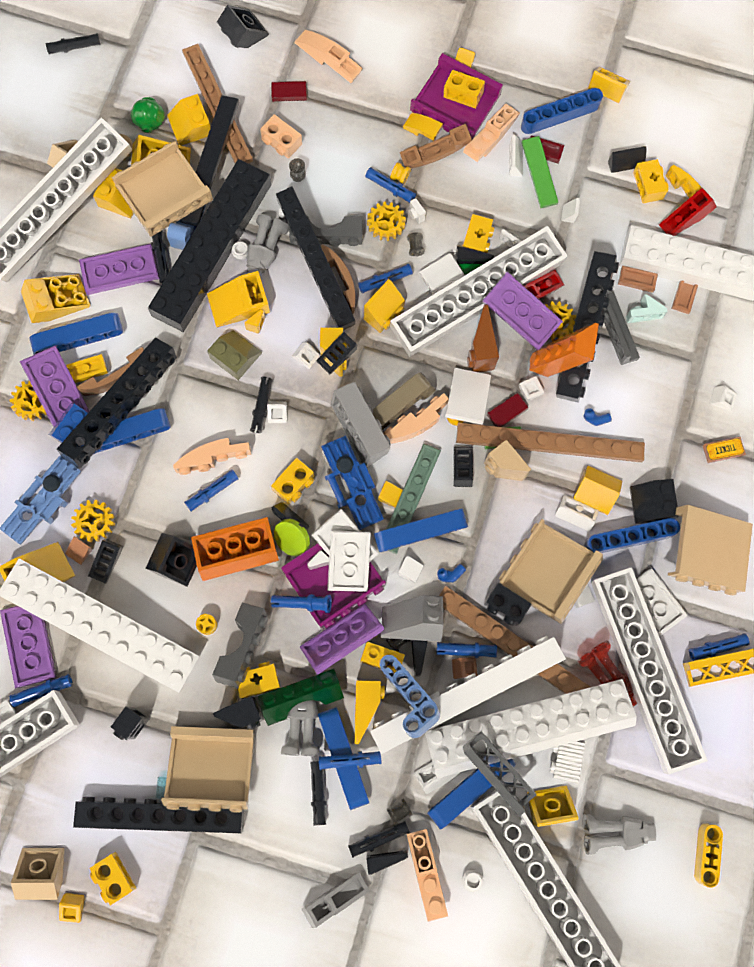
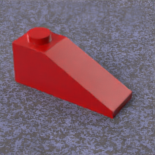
(689, 213)
(545, 285)

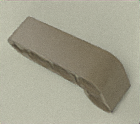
(402, 399)

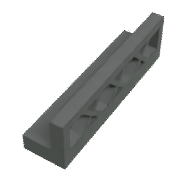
(619, 332)
(495, 780)

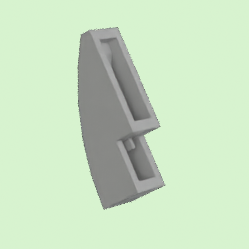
(335, 900)

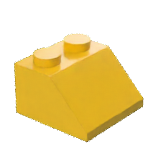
(189, 120)
(110, 198)
(384, 307)

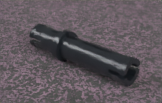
(65, 45)
(161, 260)
(259, 412)
(318, 798)
(401, 828)

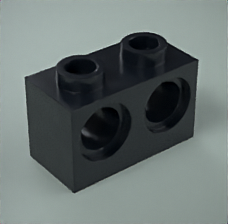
(509, 600)
(129, 723)

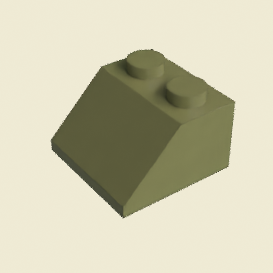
(233, 354)

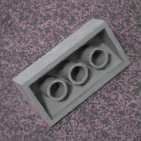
(360, 424)

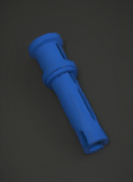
(310, 602)

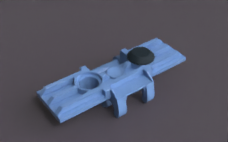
(44, 504)

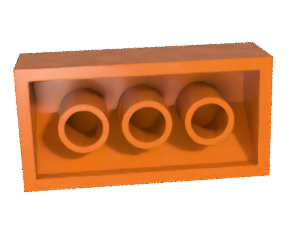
(565, 352)
(234, 549)

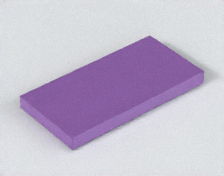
(118, 269)
(522, 311)
(52, 383)
(341, 638)
(27, 647)

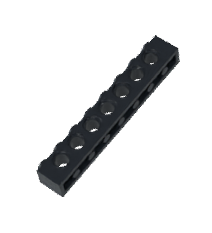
(315, 258)
(599, 263)
(151, 364)
(85, 817)

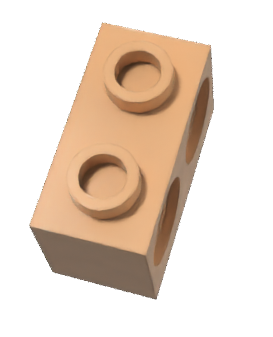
(283, 134)

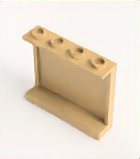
(162, 188)
(712, 550)
(550, 571)
(209, 769)

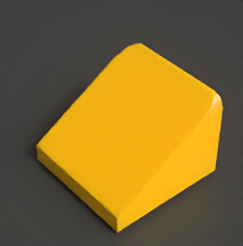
(465, 57)
(255, 322)
(390, 494)
(71, 907)

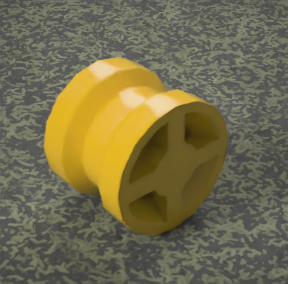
(400, 173)
(203, 623)

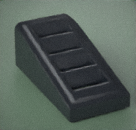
(470, 256)
(333, 349)
(463, 479)
(99, 558)
(418, 653)
(380, 861)

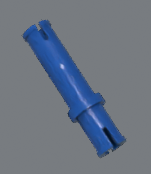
(392, 186)
(365, 285)
(204, 495)
(737, 641)
(458, 649)
(40, 690)
(359, 759)

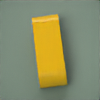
(714, 860)

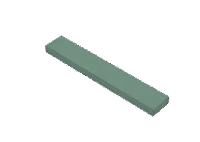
(414, 488)

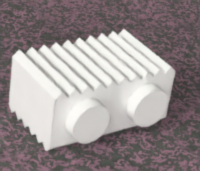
(568, 761)

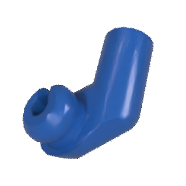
(594, 419)
(450, 576)

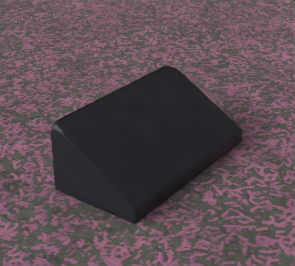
(626, 159)
(283, 512)

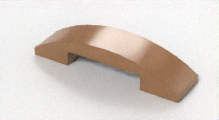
(438, 149)
(334, 260)
(92, 387)

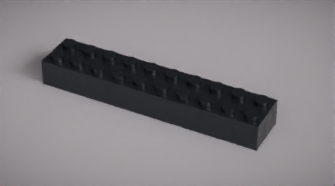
(210, 245)

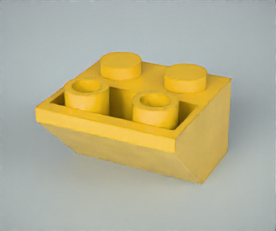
(327, 337)

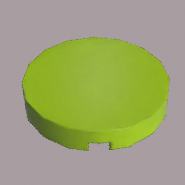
(291, 537)

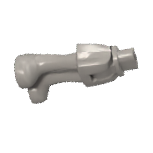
(261, 257)
(306, 712)
(631, 831)

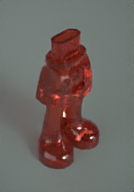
(601, 652)

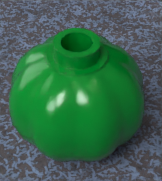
(147, 114)

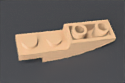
(331, 53)
(492, 133)
(412, 426)
(204, 456)
(427, 875)

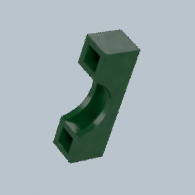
(279, 702)

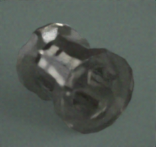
(295, 169)
(415, 243)
(396, 644)
(399, 812)

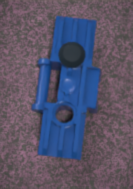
(357, 478)

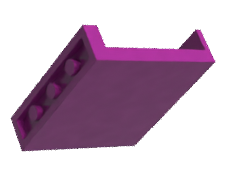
(452, 114)
(316, 582)

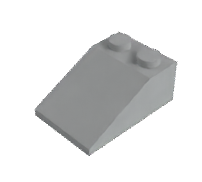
(414, 619)

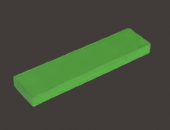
(539, 172)

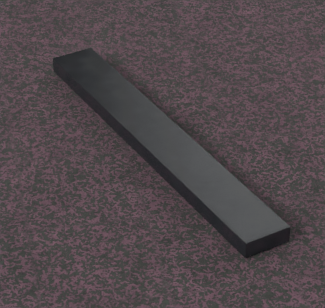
(213, 149)

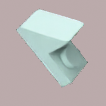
(649, 310)

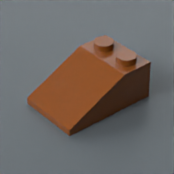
(484, 350)

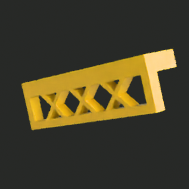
(718, 660)

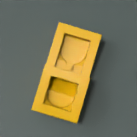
(423, 125)
(680, 178)

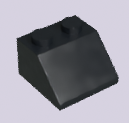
(241, 26)
(654, 501)
(173, 559)
(242, 714)

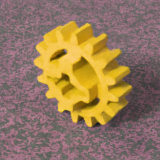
(387, 219)
(565, 315)
(23, 401)
(85, 523)

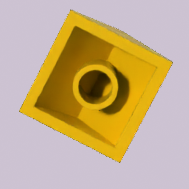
(609, 83)
(598, 490)
(552, 806)

